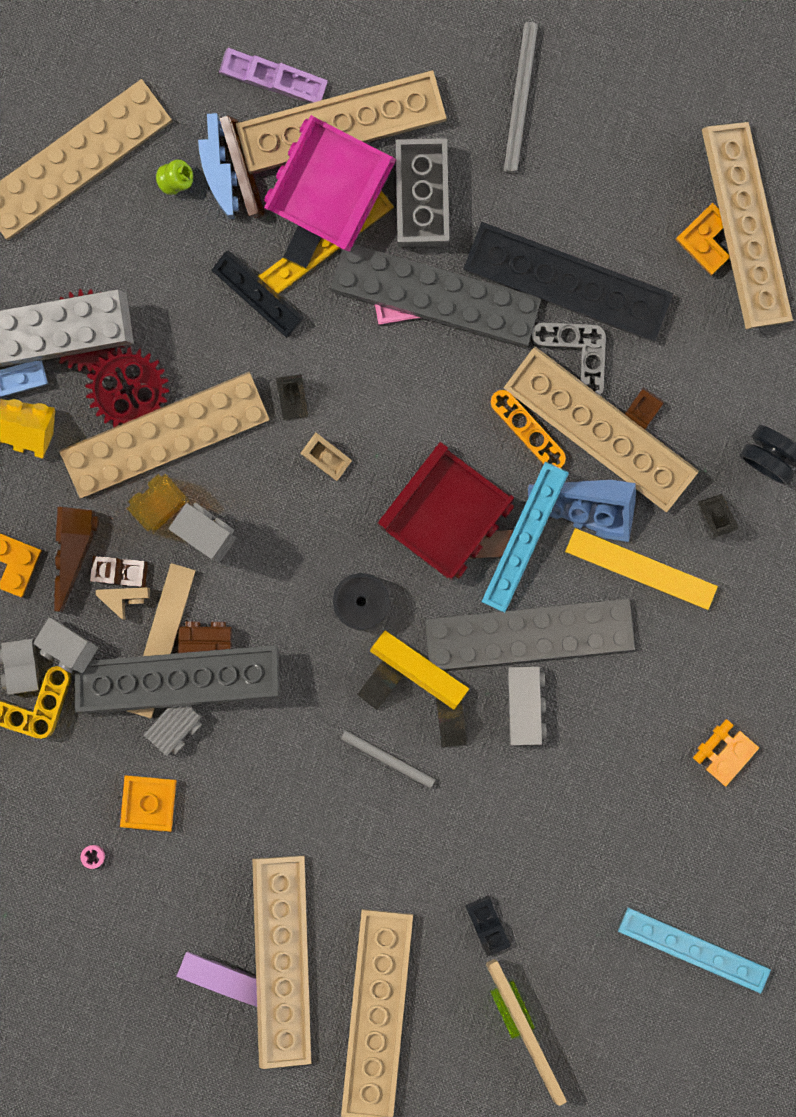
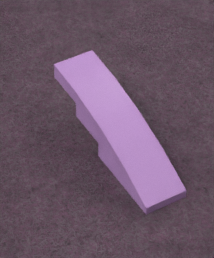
(272, 76)
(219, 978)

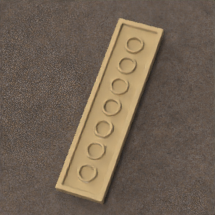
(363, 114)
(79, 157)
(747, 225)
(600, 429)
(164, 435)
(281, 961)
(377, 1014)

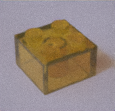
(157, 503)

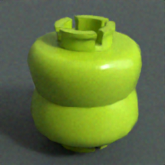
(174, 177)

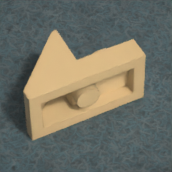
(325, 456)
(116, 598)

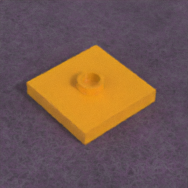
(148, 803)

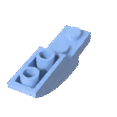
(218, 175)

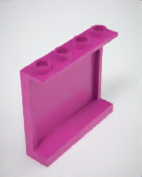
(329, 182)

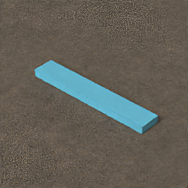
(525, 536)
(694, 950)

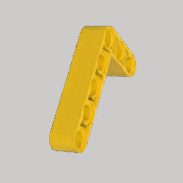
(31, 717)

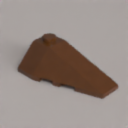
(75, 534)

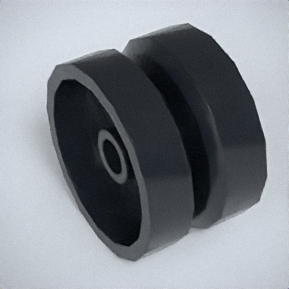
(771, 454)
(376, 601)

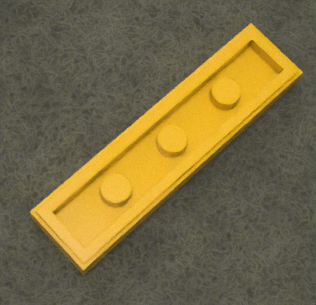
(419, 670)

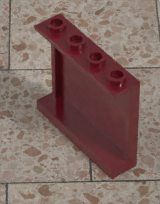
(446, 513)

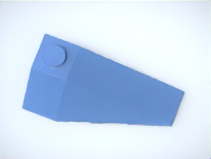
(597, 505)

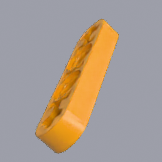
(530, 428)

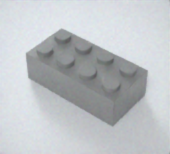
(422, 192)
(198, 529)

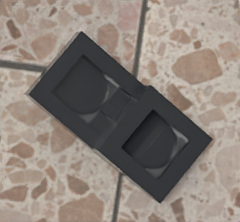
(487, 925)

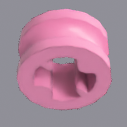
(84, 858)

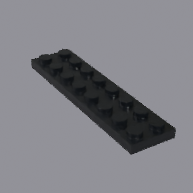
(568, 281)

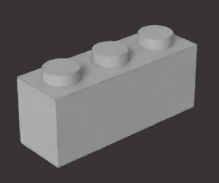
(526, 705)

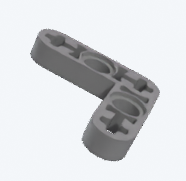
(587, 348)

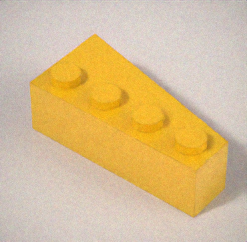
(26, 426)

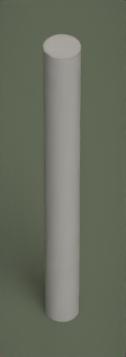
(388, 759)

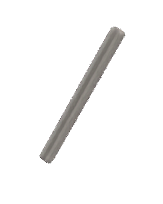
(520, 97)

